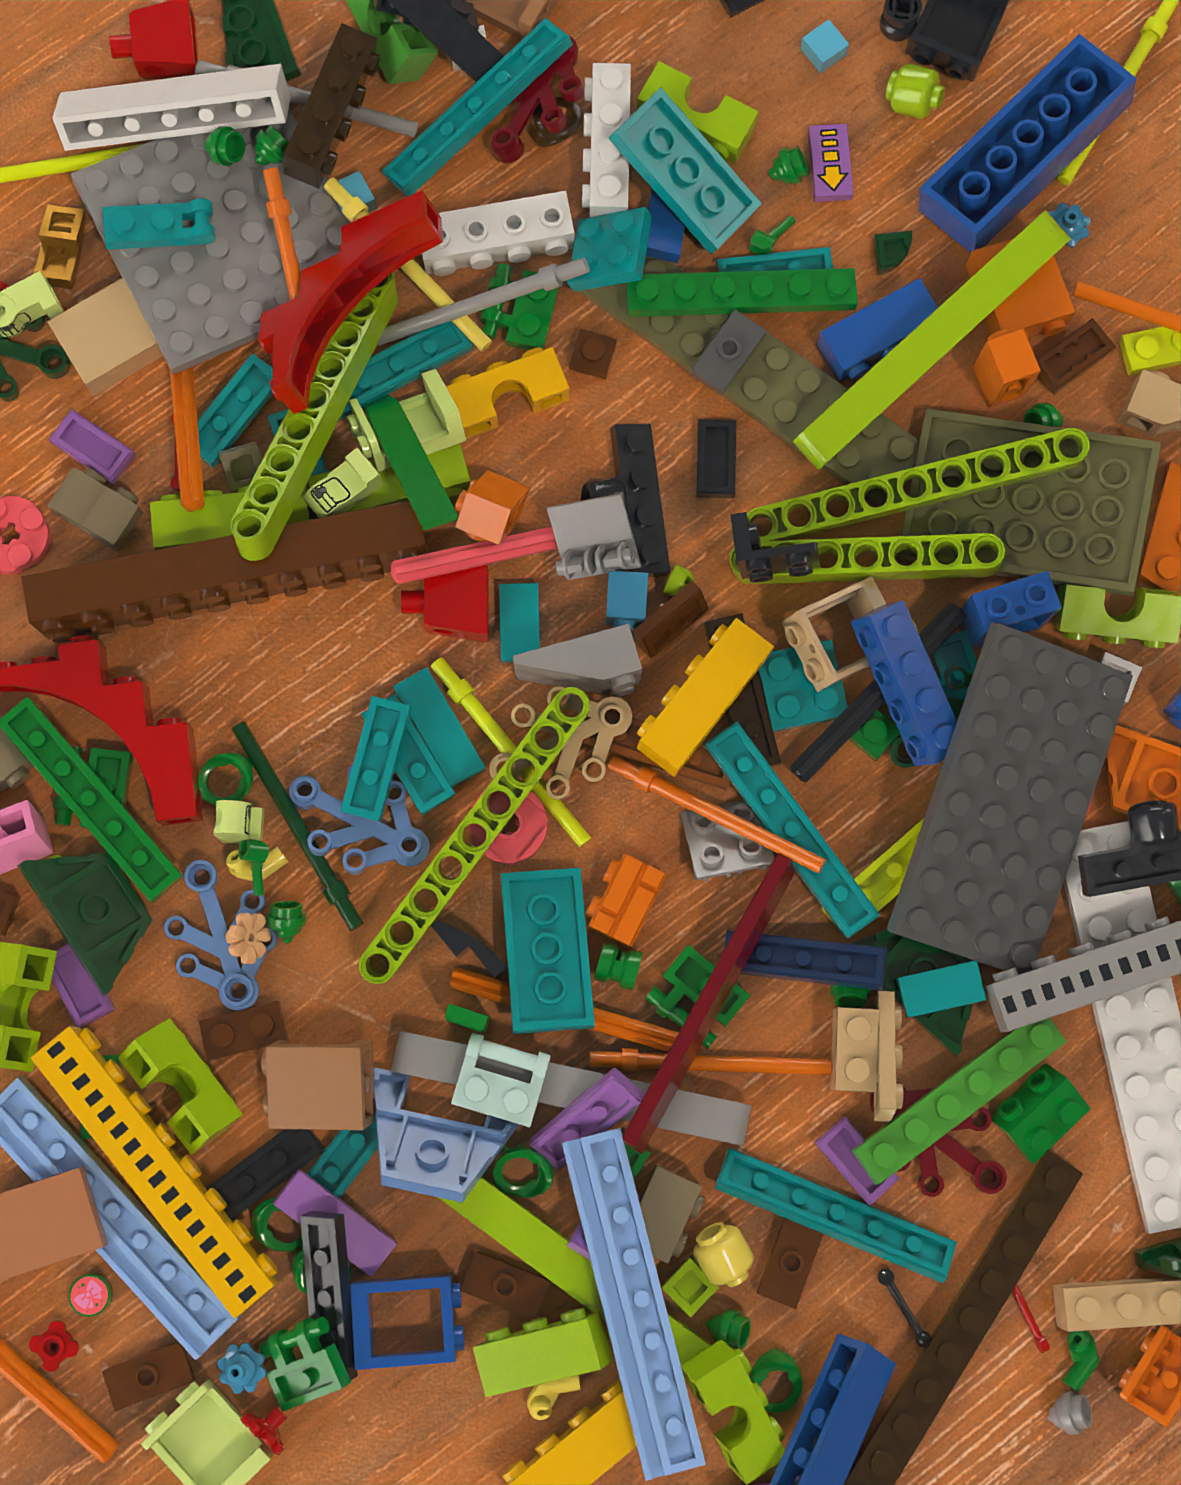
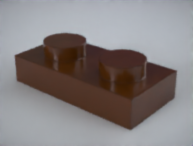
(243, 1030)

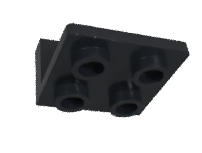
(761, 564)

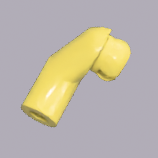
(544, 1395)

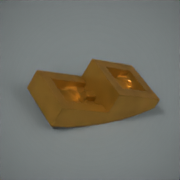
(61, 245)

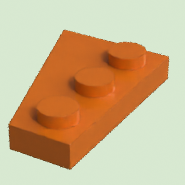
(1162, 551)

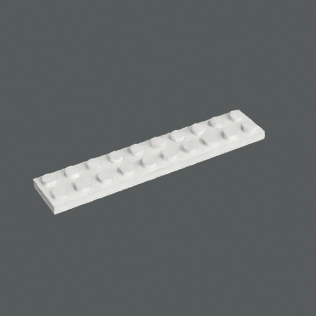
(1137, 1039)

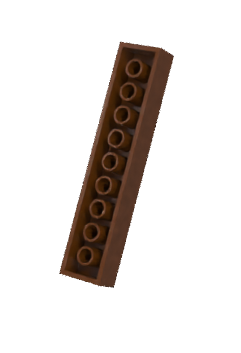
(216, 575)

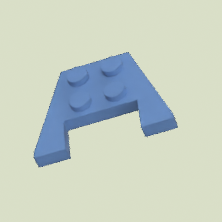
(429, 1151)

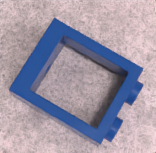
(1018, 604)
(364, 1329)

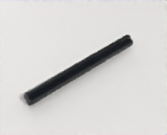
(869, 701)

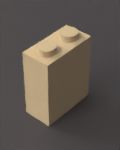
(106, 337)

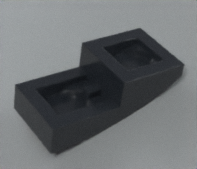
(461, 942)

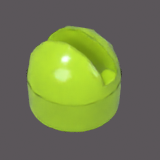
(678, 579)

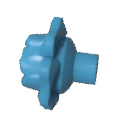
(1072, 222)
(242, 1368)

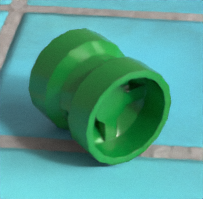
(618, 966)

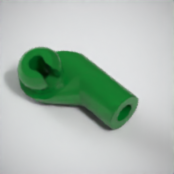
(1084, 1359)

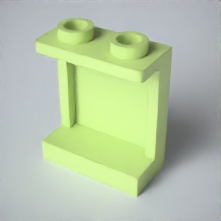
(430, 415)
(206, 1439)

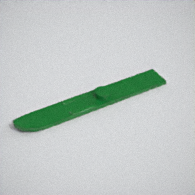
(410, 463)

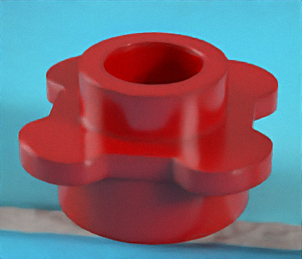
(42, 1346)

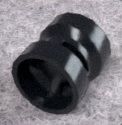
(900, 18)

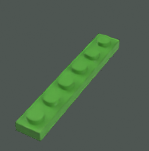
(956, 1098)

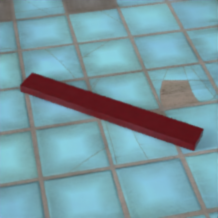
(708, 1004)

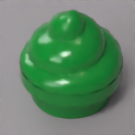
(225, 146)
(270, 146)
(789, 166)
(1044, 414)
(286, 919)
(849, 996)
(731, 1328)

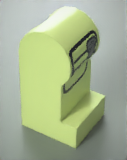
(27, 302)
(344, 486)
(238, 821)

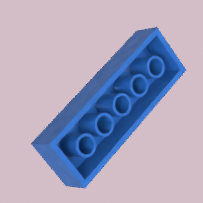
(1027, 144)

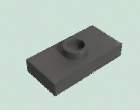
(728, 352)

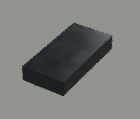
(716, 458)

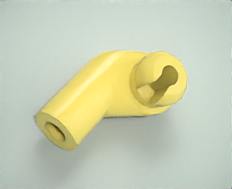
(242, 868)

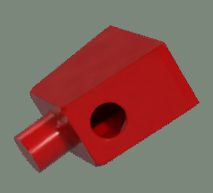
(160, 40)
(453, 604)

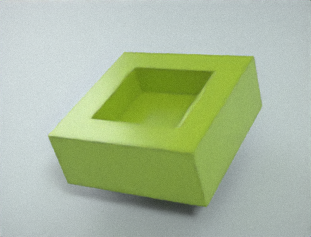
(689, 1287)

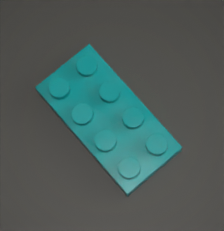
(685, 170)
(547, 951)

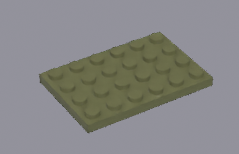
(1074, 522)

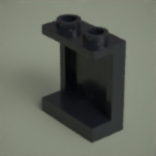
(956, 35)

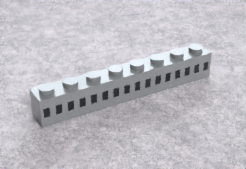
(1086, 975)

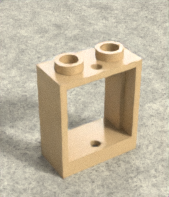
(801, 635)

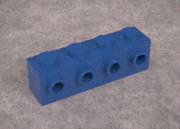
(907, 681)
(835, 1415)

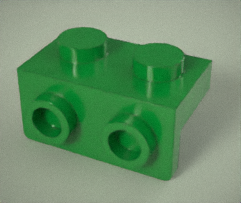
(1040, 1112)

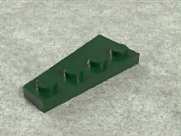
(257, 36)

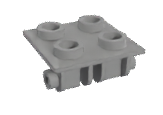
(593, 537)
(719, 850)

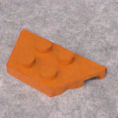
(1142, 770)

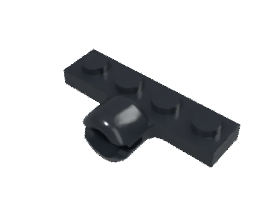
(639, 484)
(1146, 861)

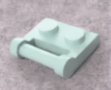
(496, 1093)

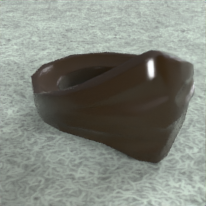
(543, 137)

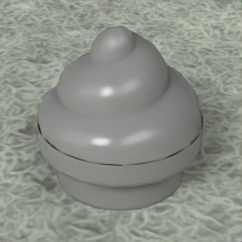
(1071, 1413)

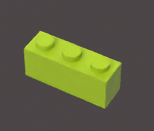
(542, 1352)

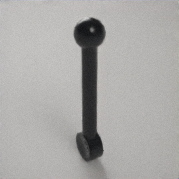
(886, 1278)

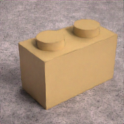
(854, 1049)

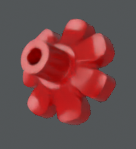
(266, 1428)

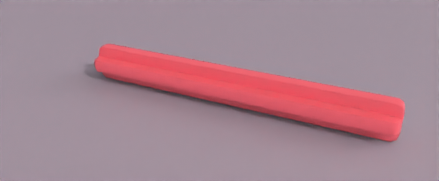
(472, 555)

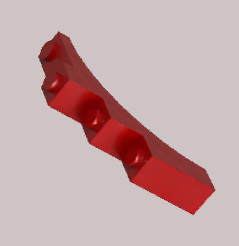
(333, 287)
(162, 751)

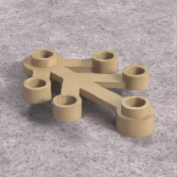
(570, 752)

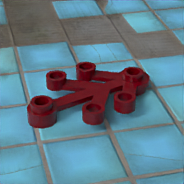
(506, 141)
(953, 1150)

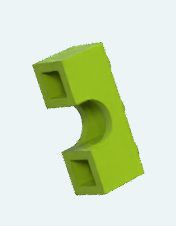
(725, 128)
(1152, 619)
(22, 974)
(168, 1058)
(751, 1437)

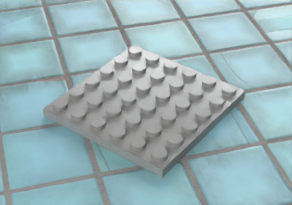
(213, 293)

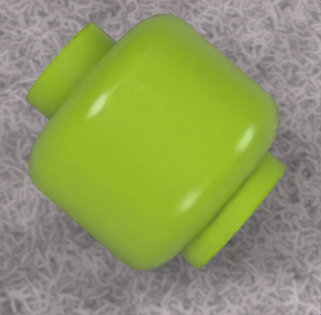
(915, 91)

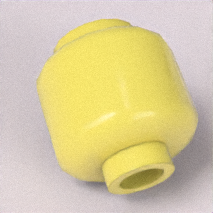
(723, 1254)

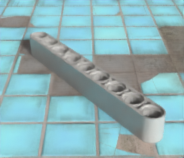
(563, 1084)

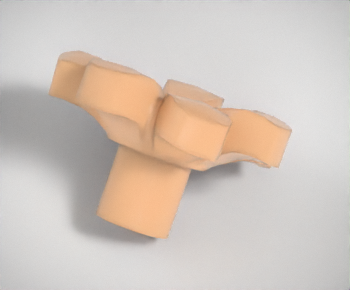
(247, 937)

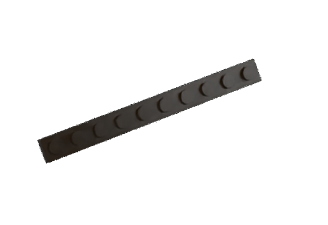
(965, 1323)

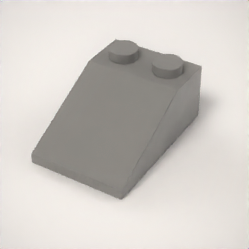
(592, 663)

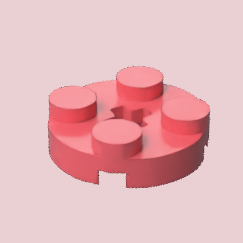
(33, 531)
(526, 841)

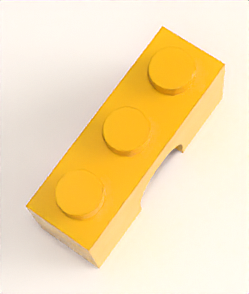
(534, 376)

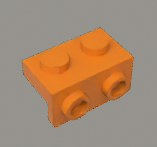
(1156, 1380)

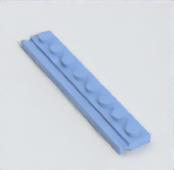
(136, 1242)
(633, 1305)

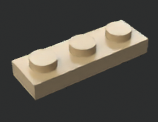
(889, 1094)

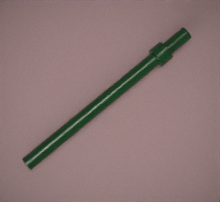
(335, 891)

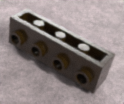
(330, 106)

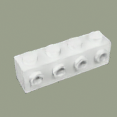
(607, 166)
(502, 232)

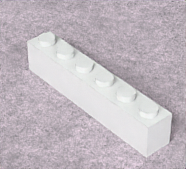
(172, 107)

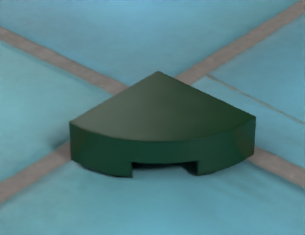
(891, 250)

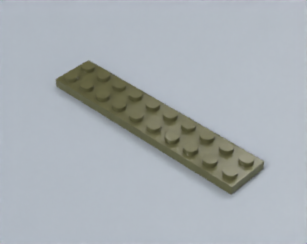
(772, 386)

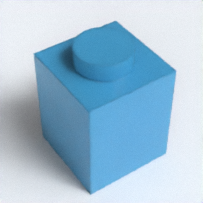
(626, 599)

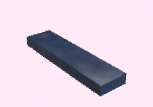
(817, 961)

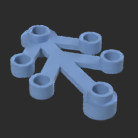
(363, 828)
(217, 944)

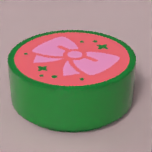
(90, 1294)

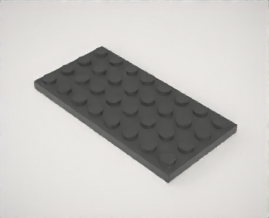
(1009, 800)

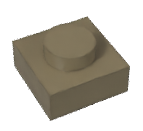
(240, 464)

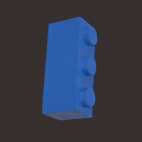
(874, 331)

